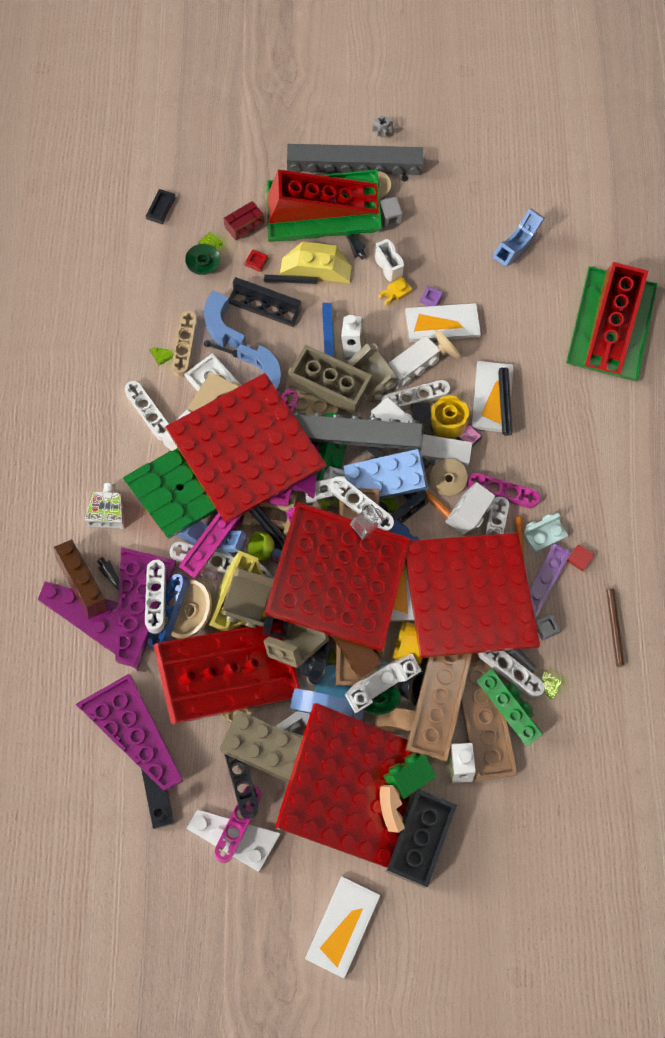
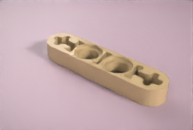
(184, 343)

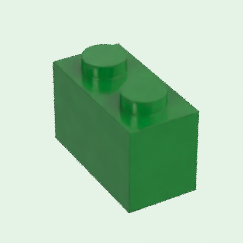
(410, 774)

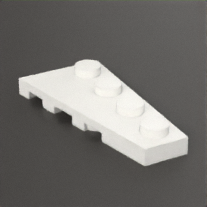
(253, 847)

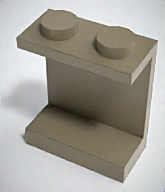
(372, 362)
(246, 597)
(296, 647)

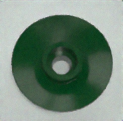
(202, 253)
(384, 702)

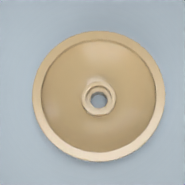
(193, 612)

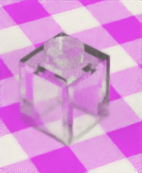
(367, 521)

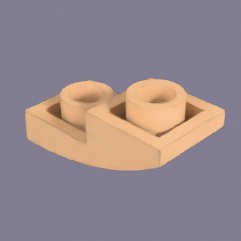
(396, 719)
(389, 802)

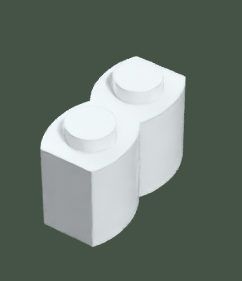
(389, 260)

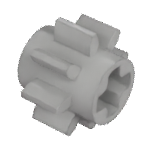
(382, 126)

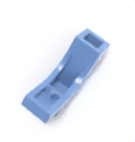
(518, 242)
(214, 310)
(263, 360)
(232, 543)
(303, 702)

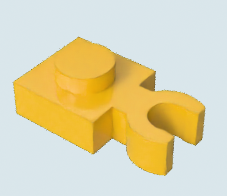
(397, 289)

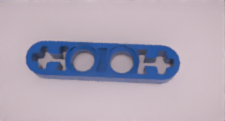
(328, 329)
(171, 612)

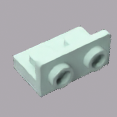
(544, 533)

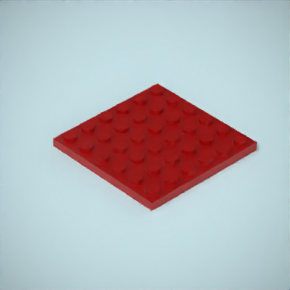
(245, 447)
(336, 578)
(470, 595)
(338, 785)

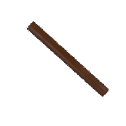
(615, 627)

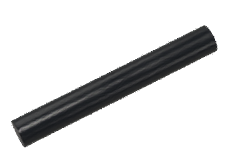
(290, 279)

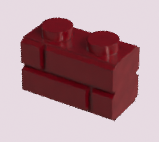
(244, 220)

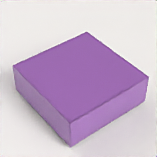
(431, 297)

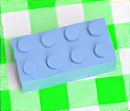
(390, 474)

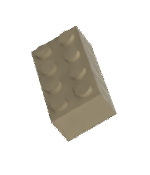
(329, 379)
(261, 745)

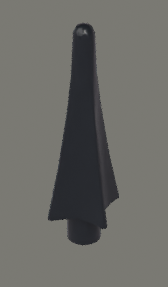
(356, 246)
(108, 571)

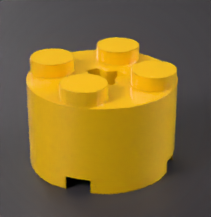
(449, 417)
(407, 642)

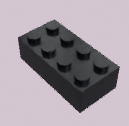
(422, 838)

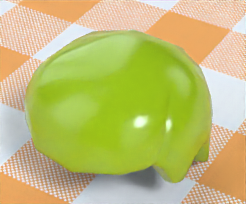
(261, 545)

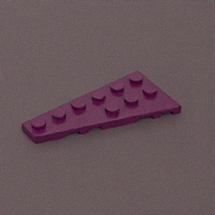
(131, 603)
(100, 628)
(128, 723)

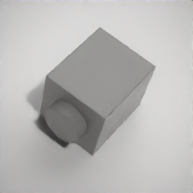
(390, 212)

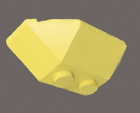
(317, 261)
(241, 561)

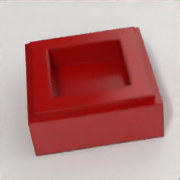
(256, 260)
(580, 557)

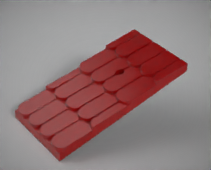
(222, 674)

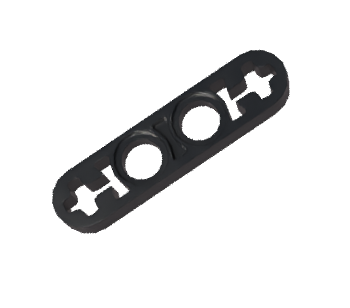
(242, 778)

